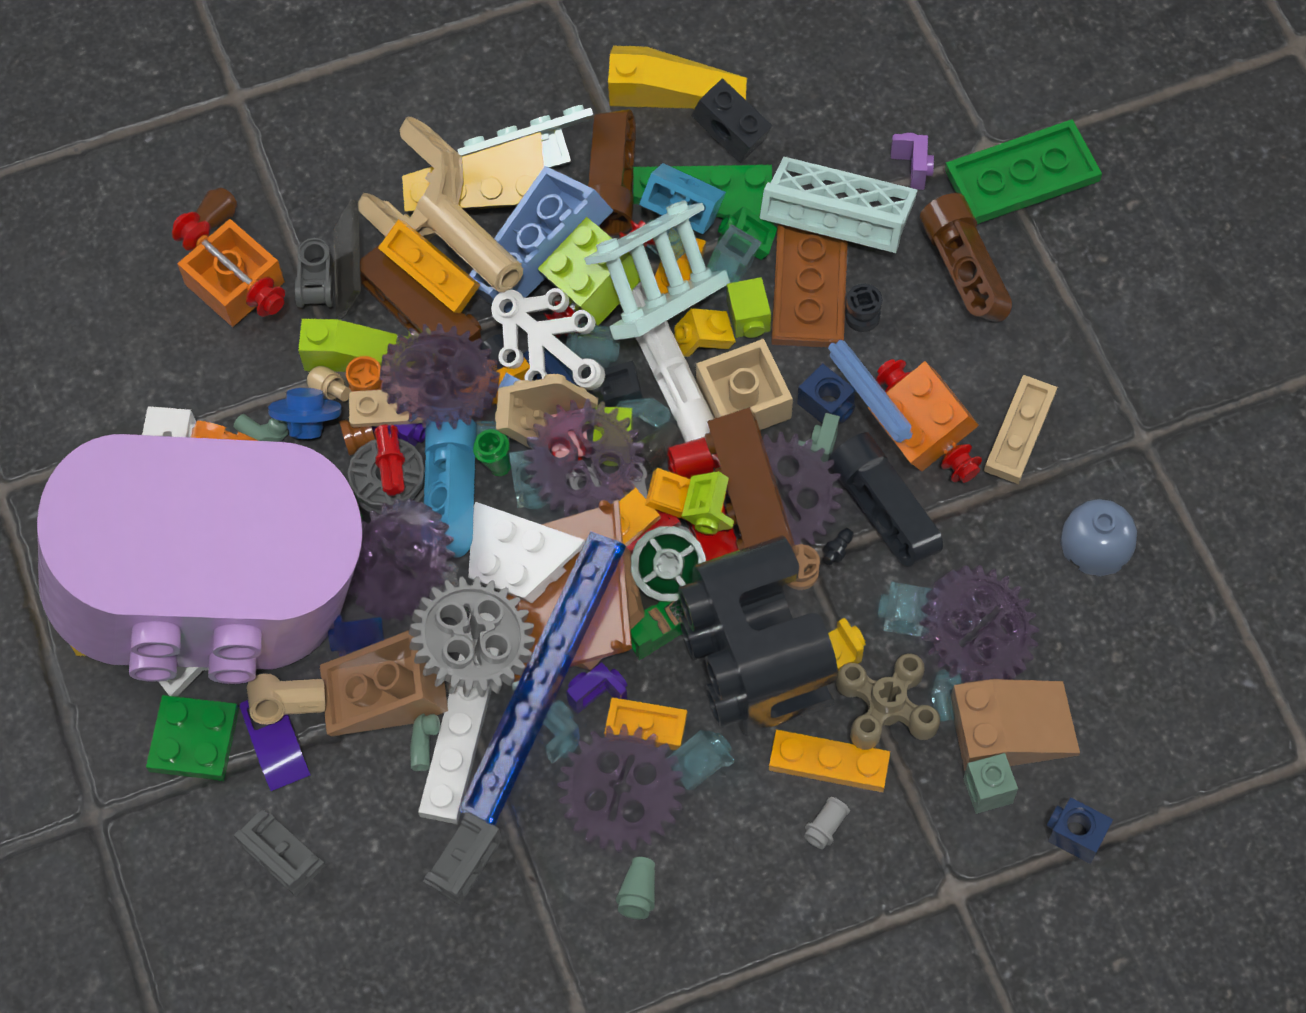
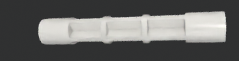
(674, 377)

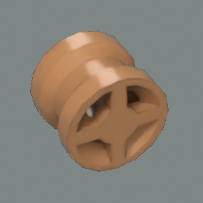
(808, 560)

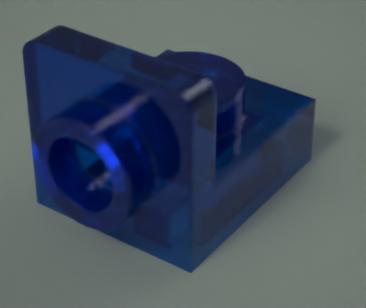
(355, 635)

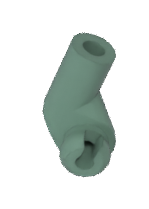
(272, 431)
(420, 741)

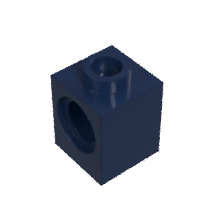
(826, 383)
(1081, 846)

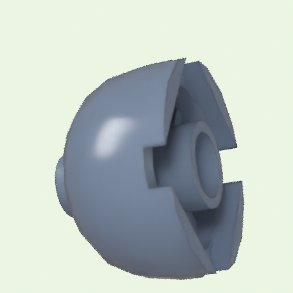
(1099, 537)

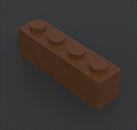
(409, 299)
(751, 481)

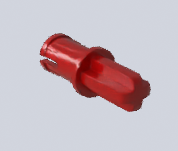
(389, 459)

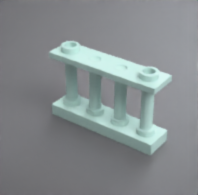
(680, 293)

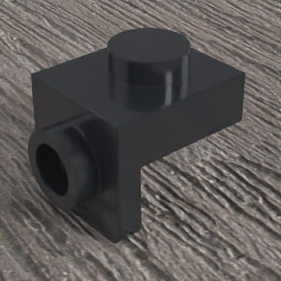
(619, 384)

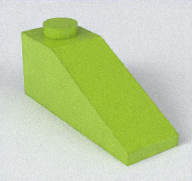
(338, 342)

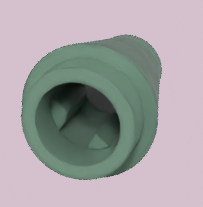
(637, 892)

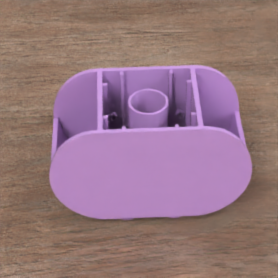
(195, 553)

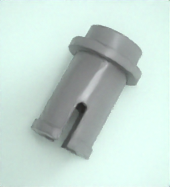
(826, 823)

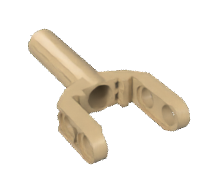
(440, 213)

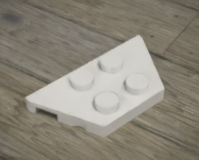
(518, 552)

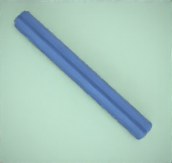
(870, 391)

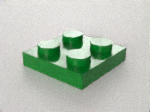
(192, 737)

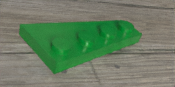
(742, 184)

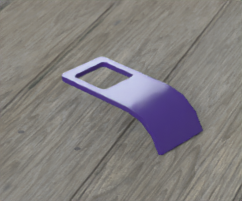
(277, 751)

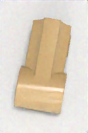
(273, 698)

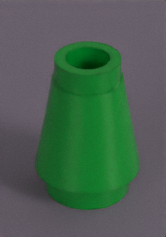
(493, 451)

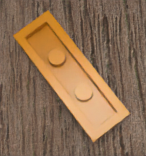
(429, 266)
(829, 761)

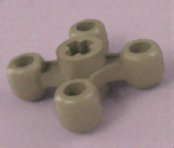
(907, 673)

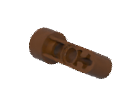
(613, 166)
(954, 232)

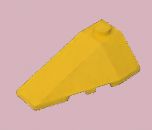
(662, 80)

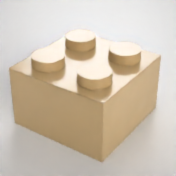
(745, 380)

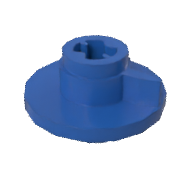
(305, 412)

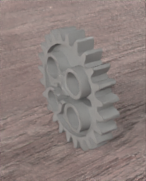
(437, 639)

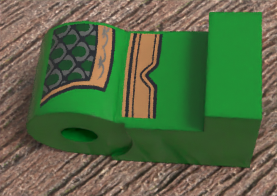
(656, 628)

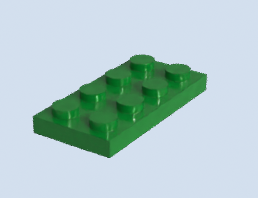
(1024, 171)

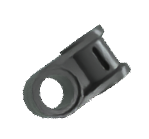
(314, 280)

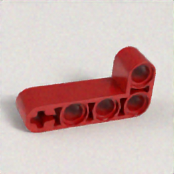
(695, 459)

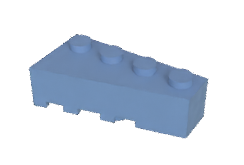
(540, 224)

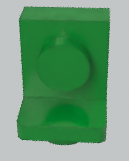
(752, 225)

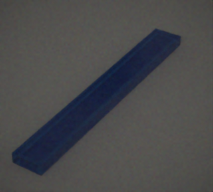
(542, 678)

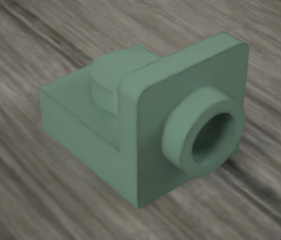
(824, 436)

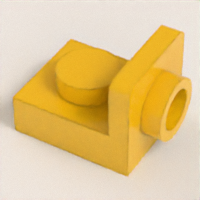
(847, 643)

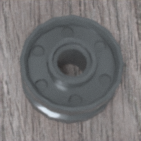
(366, 477)

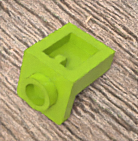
(705, 503)

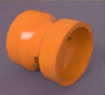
(362, 372)

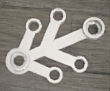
(542, 335)

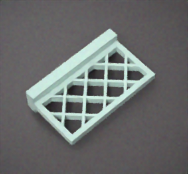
(842, 218)

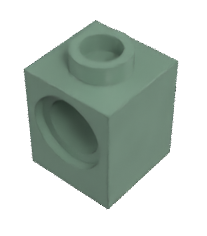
(990, 783)

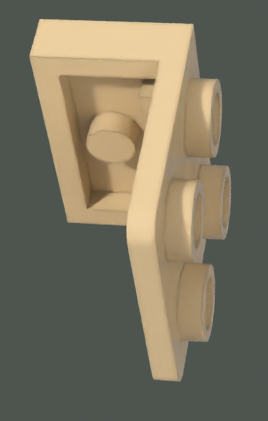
(526, 402)

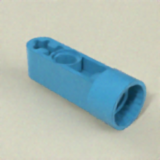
(451, 479)

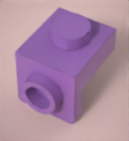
(914, 148)

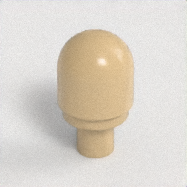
(329, 382)

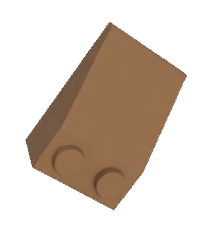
(379, 688)
(1015, 718)

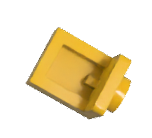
(705, 330)

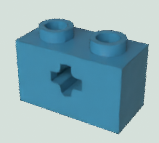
(672, 186)

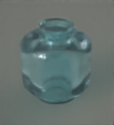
(595, 345)

